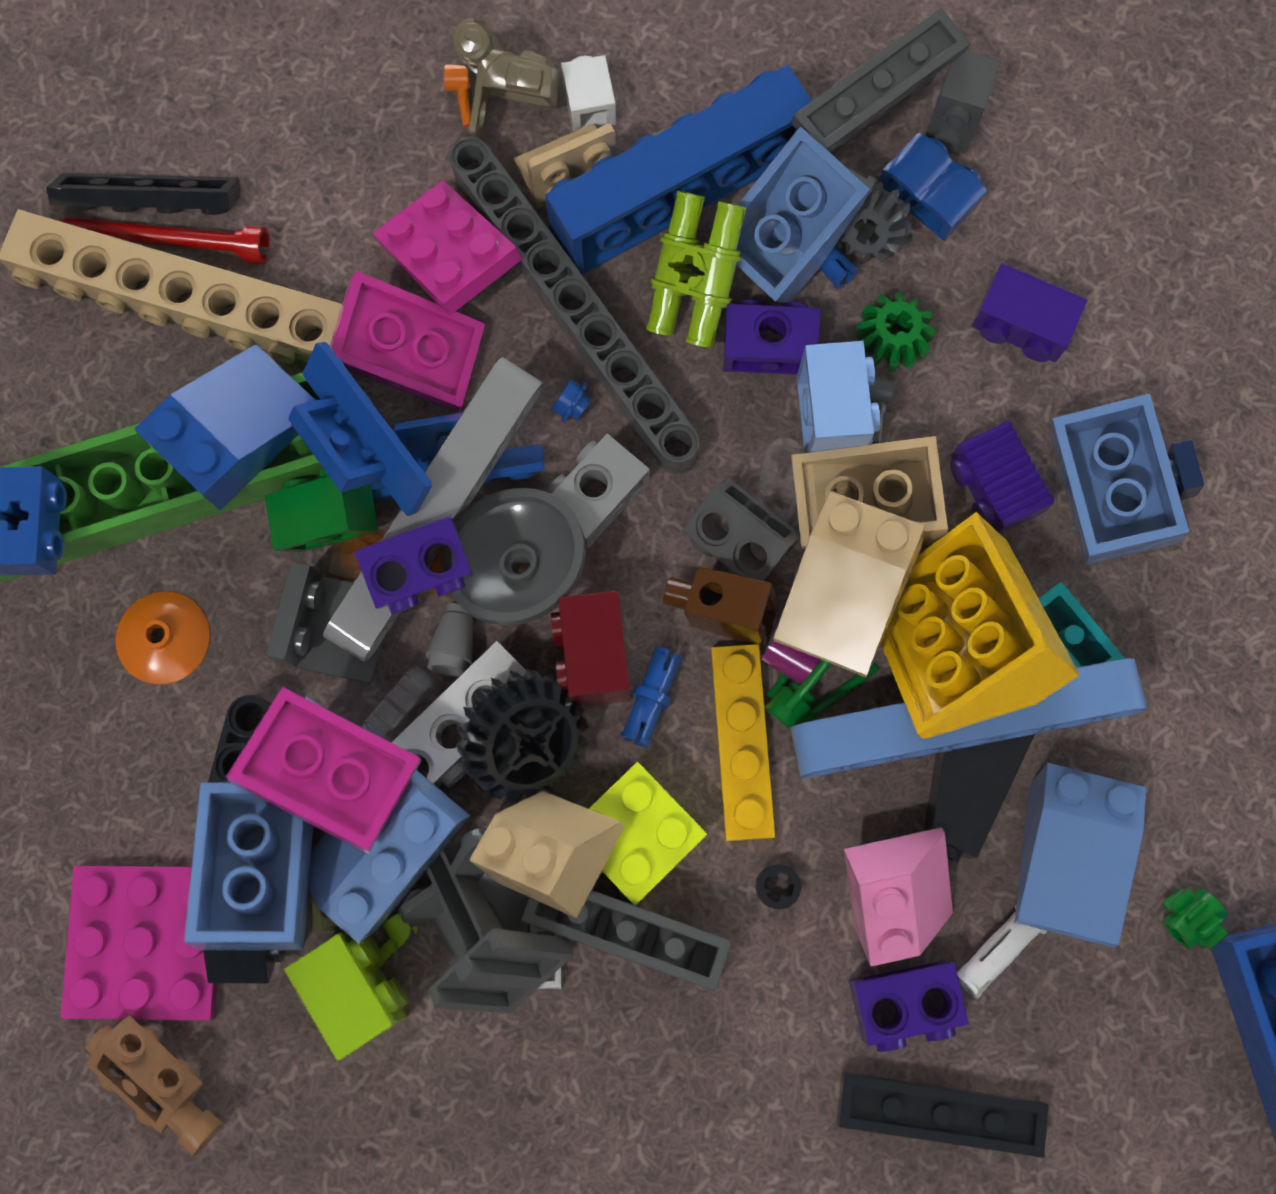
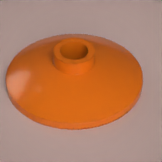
(177, 653)

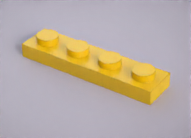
(742, 743)

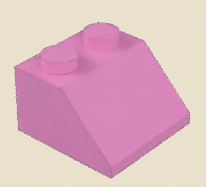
(899, 894)

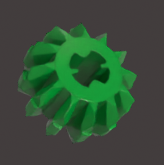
(908, 343)

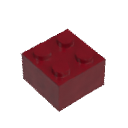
(593, 648)

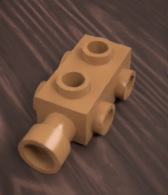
(152, 1076)

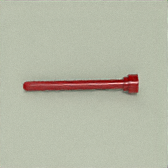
(243, 242)

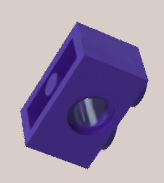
(751, 354)

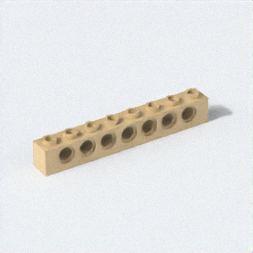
(37, 241)

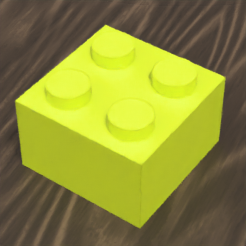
(654, 834)

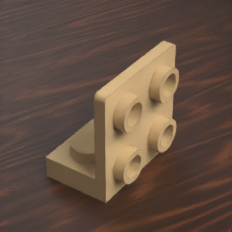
(564, 159)

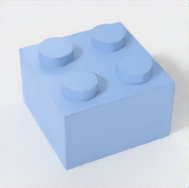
(836, 396)

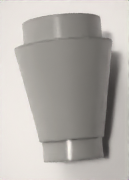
(452, 643)

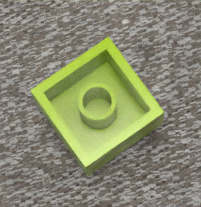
(348, 992)

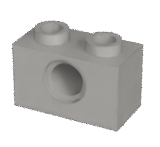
(615, 468)

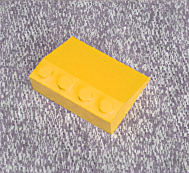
(972, 634)

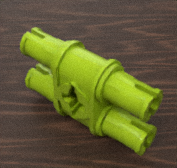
(714, 258)

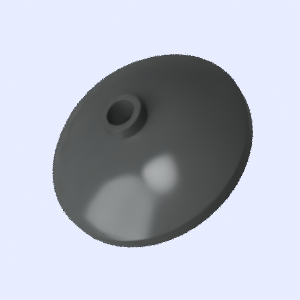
(514, 531)

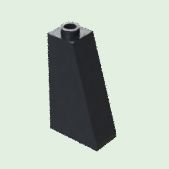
(970, 790)

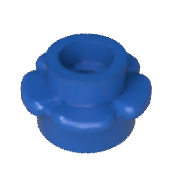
(571, 401)

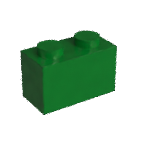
(318, 514)

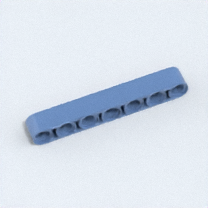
(889, 734)

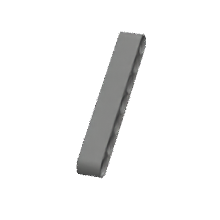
(455, 479)

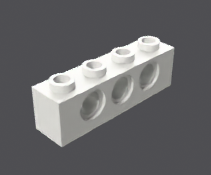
(425, 732)

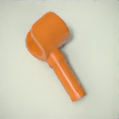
(458, 80)

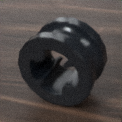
(783, 901)

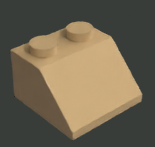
(548, 850)

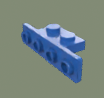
(353, 436)
(426, 436)

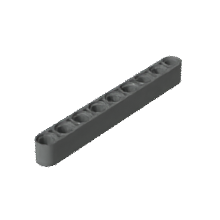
(579, 325)

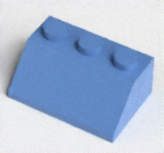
(365, 888)

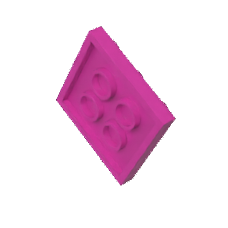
(131, 949)

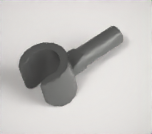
(881, 393)

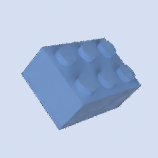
(1118, 479)
(247, 873)

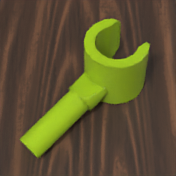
(398, 933)

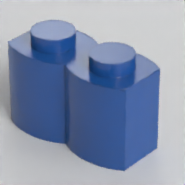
(936, 187)

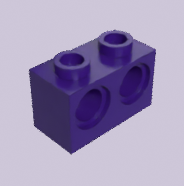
(411, 552)
(906, 991)

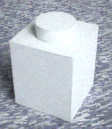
(588, 92)

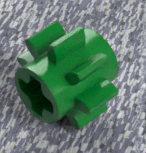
(1194, 918)

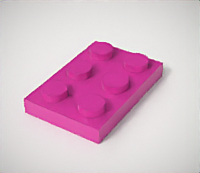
(447, 247)
(406, 341)
(324, 770)

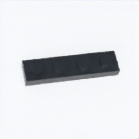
(132, 192)
(942, 1114)

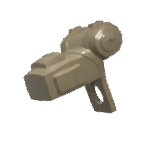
(502, 74)

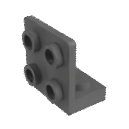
(300, 622)

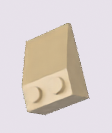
(888, 475)
(849, 583)

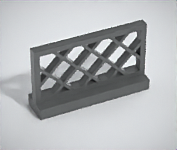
(882, 82)

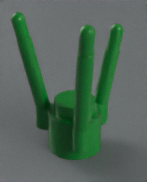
(792, 703)

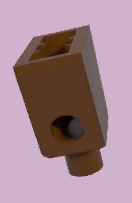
(742, 613)

